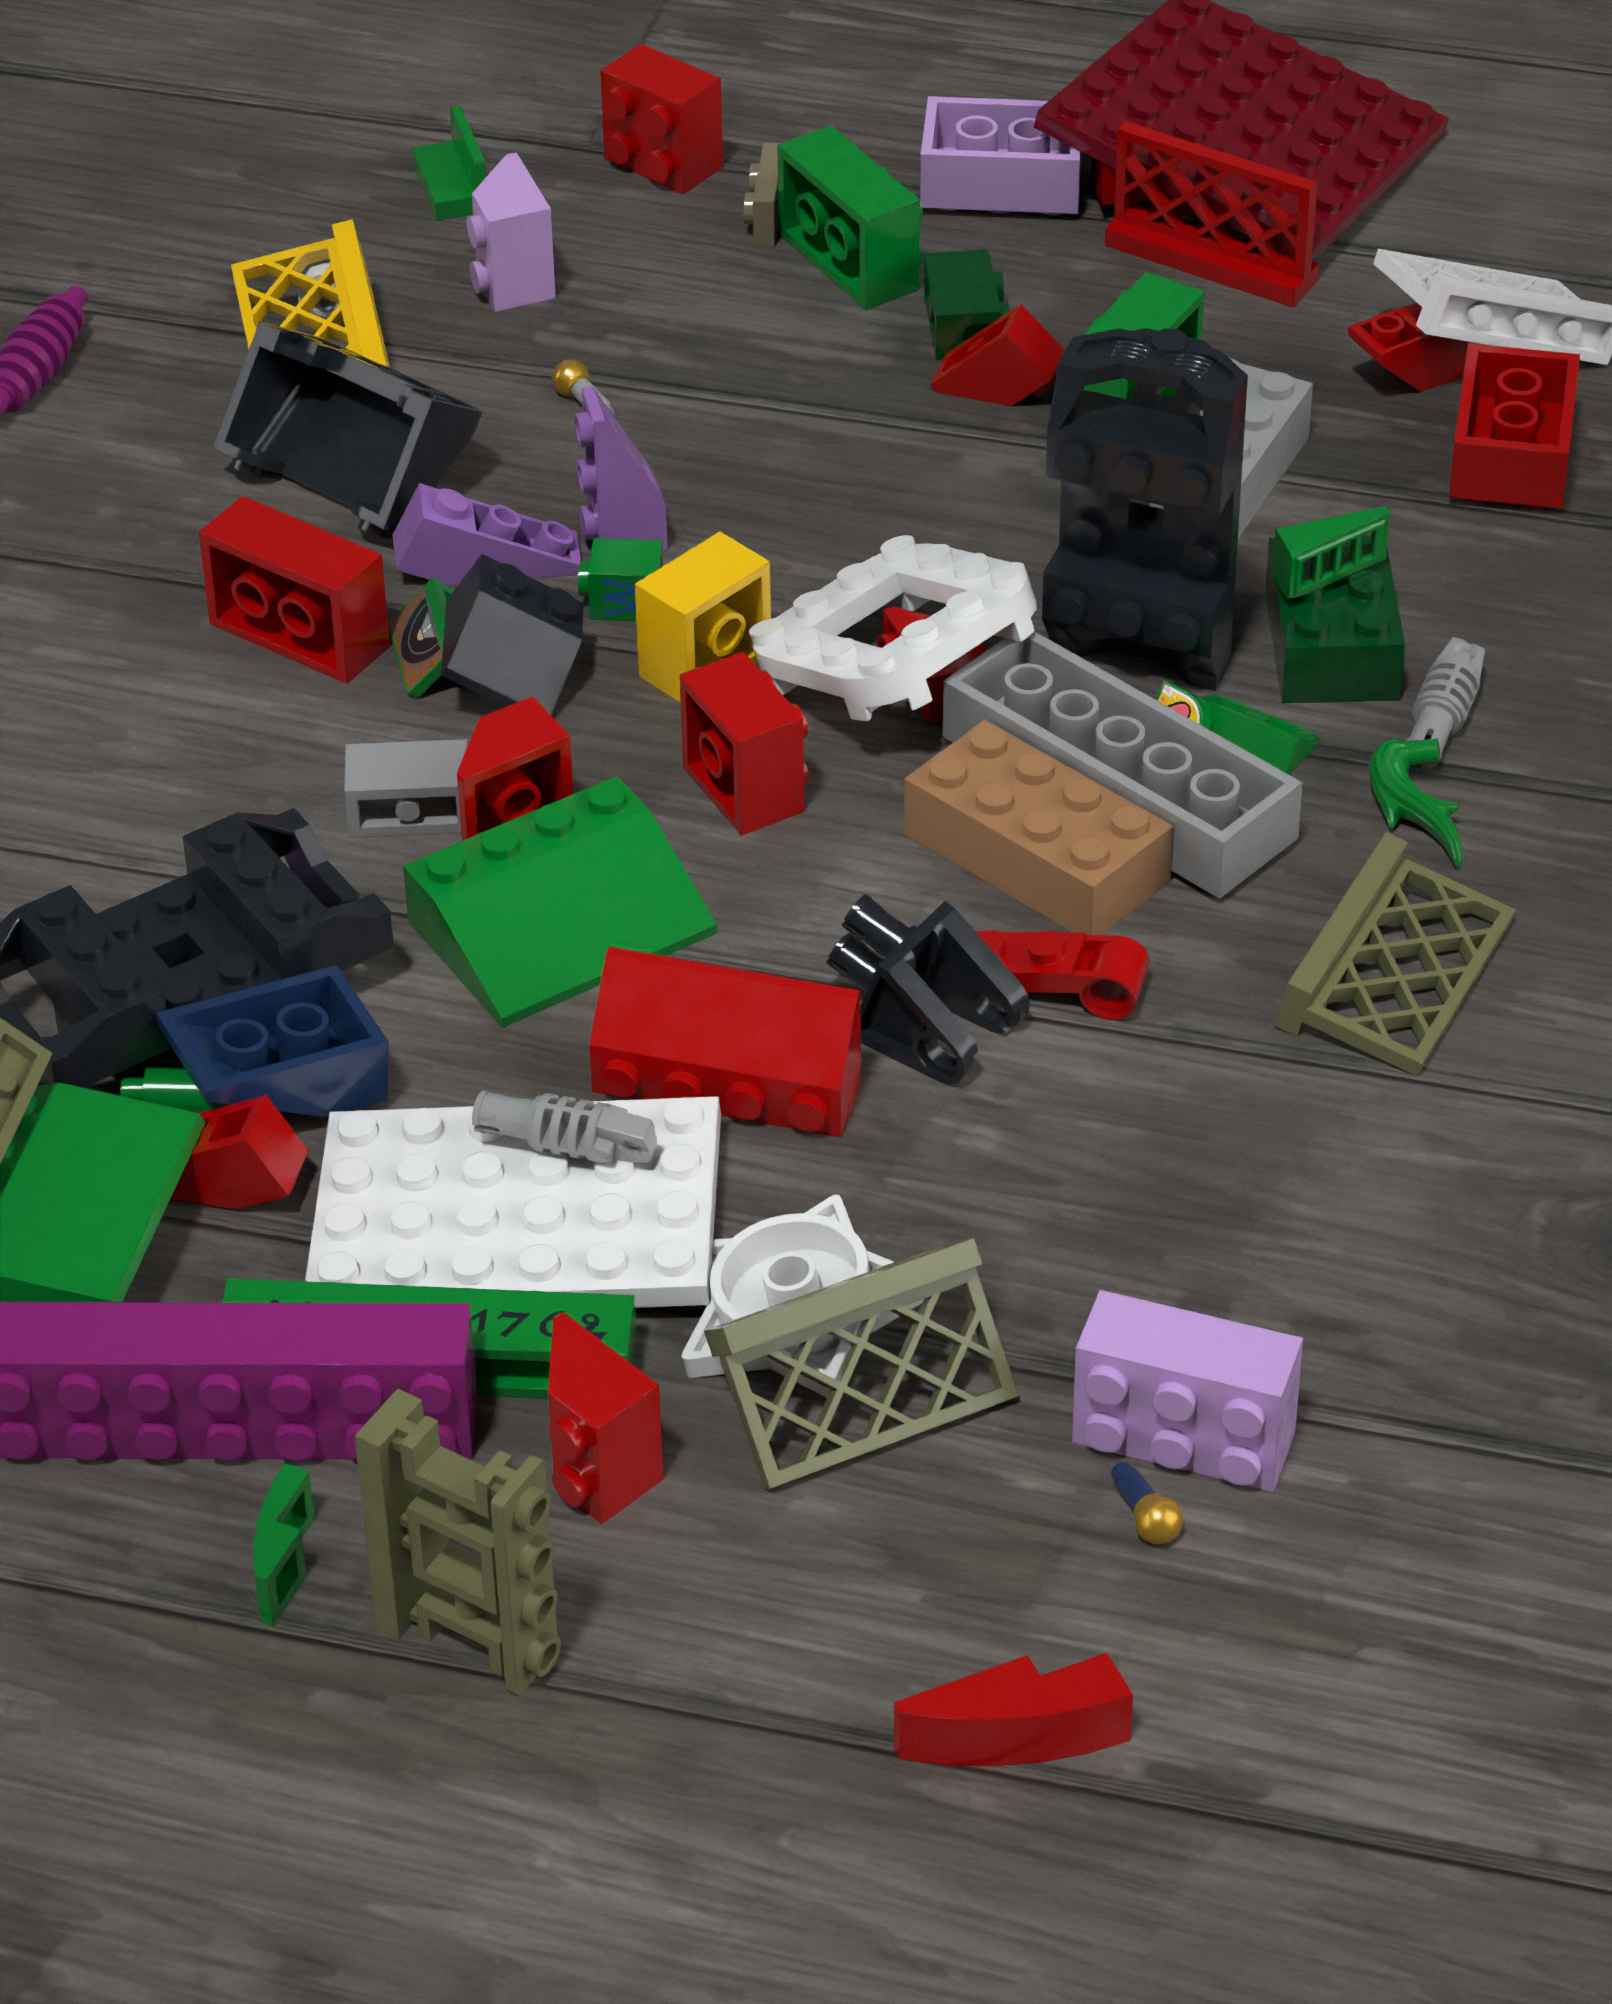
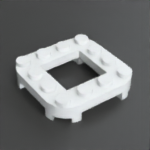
(980, 598)

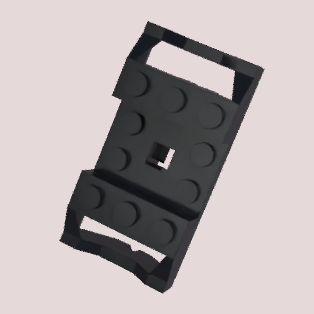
(1131, 571)
(213, 932)

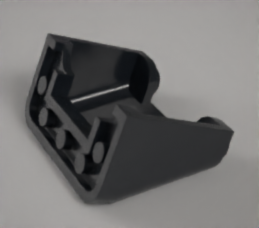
(341, 425)

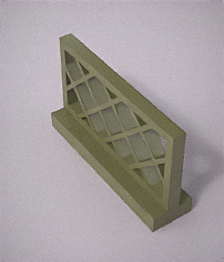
(1345, 941)
(845, 1304)

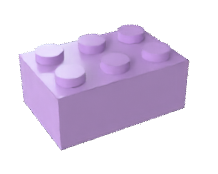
(994, 160)
(1186, 1390)

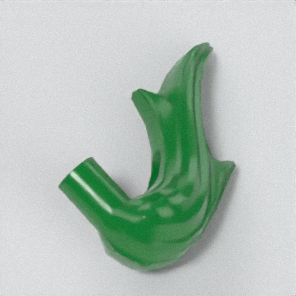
(1402, 799)

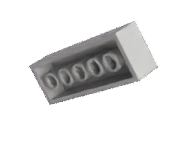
(1222, 800)

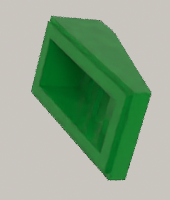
(1300, 557)

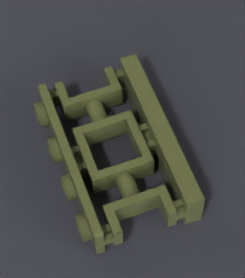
(424, 1495)

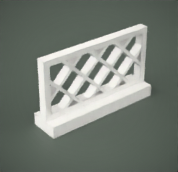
(1500, 307)

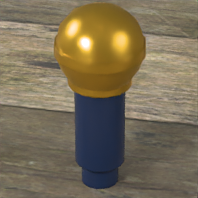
(1156, 1517)

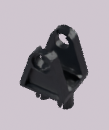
(921, 982)

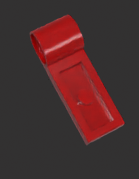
(1099, 967)

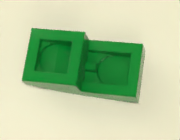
(279, 1542)

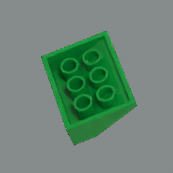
(545, 896)
(86, 1192)

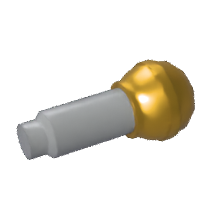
(571, 377)

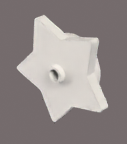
(778, 1263)

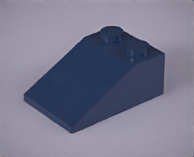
(288, 1039)

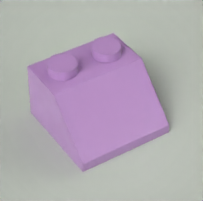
(511, 238)

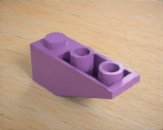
(617, 479)
(448, 532)

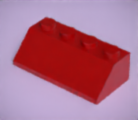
(755, 1039)

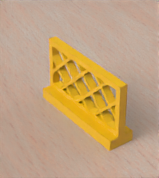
(352, 292)

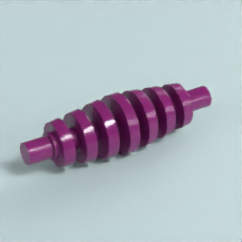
(39, 347)

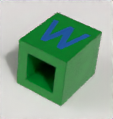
(612, 575)

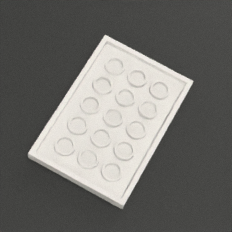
(454, 1207)

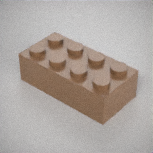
(1038, 830)

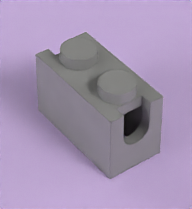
(403, 787)

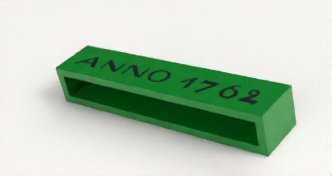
(507, 1325)

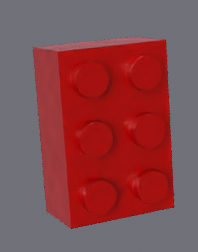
(1514, 426)
(295, 589)

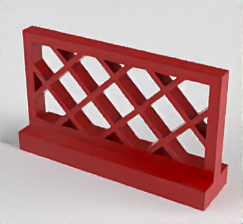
(1209, 248)

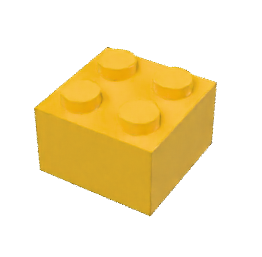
(699, 610)

